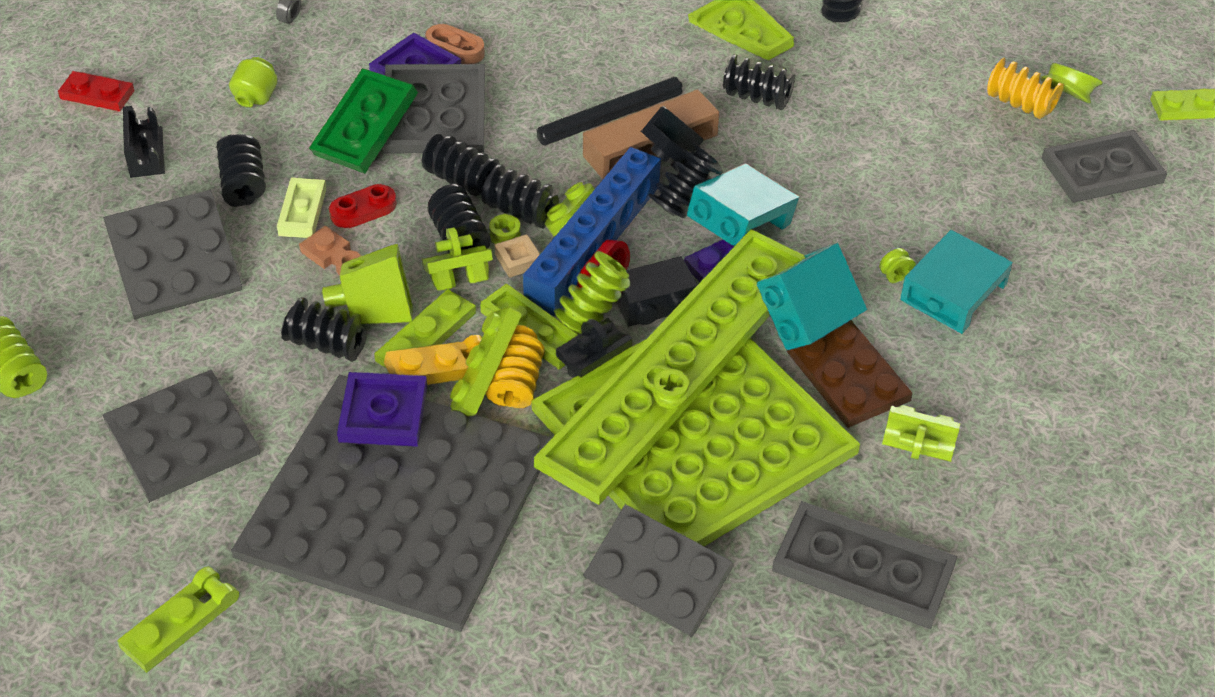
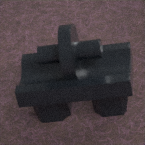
(593, 347)

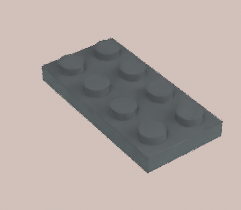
(865, 564)

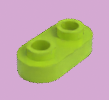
(562, 212)

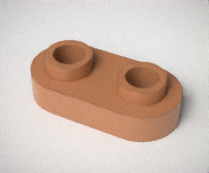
(457, 42)

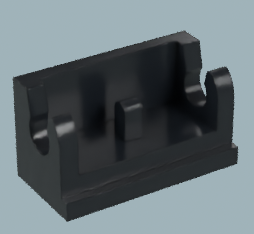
(143, 143)

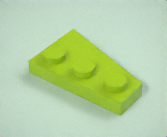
(744, 25)

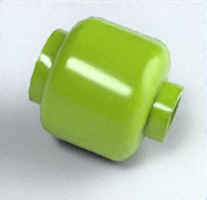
(253, 82)

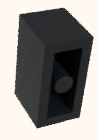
(655, 291)

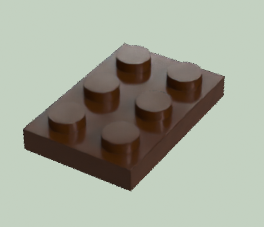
(851, 375)

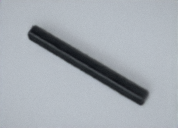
(609, 111)

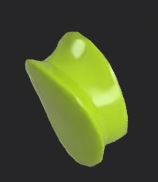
(1075, 82)

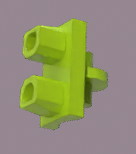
(441, 266)
(921, 433)

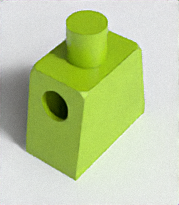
(373, 288)

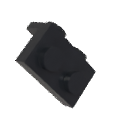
(670, 136)

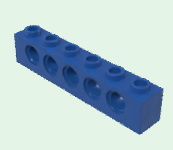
(598, 219)

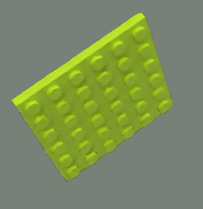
(728, 454)

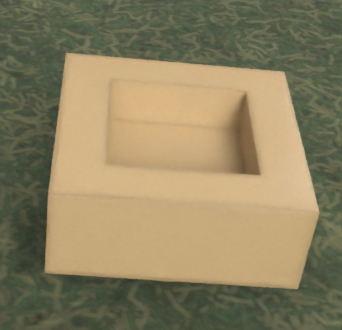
(516, 255)

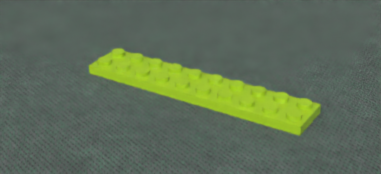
(697, 338)

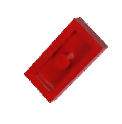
(96, 91)

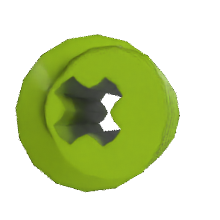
(595, 295)
(19, 366)

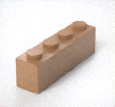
(609, 142)

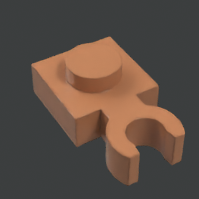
(327, 248)

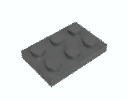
(1103, 166)
(659, 570)

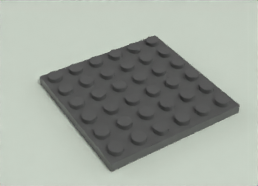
(392, 519)

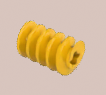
(1022, 90)
(518, 370)

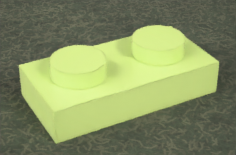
(301, 207)

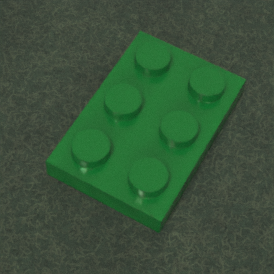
(363, 120)

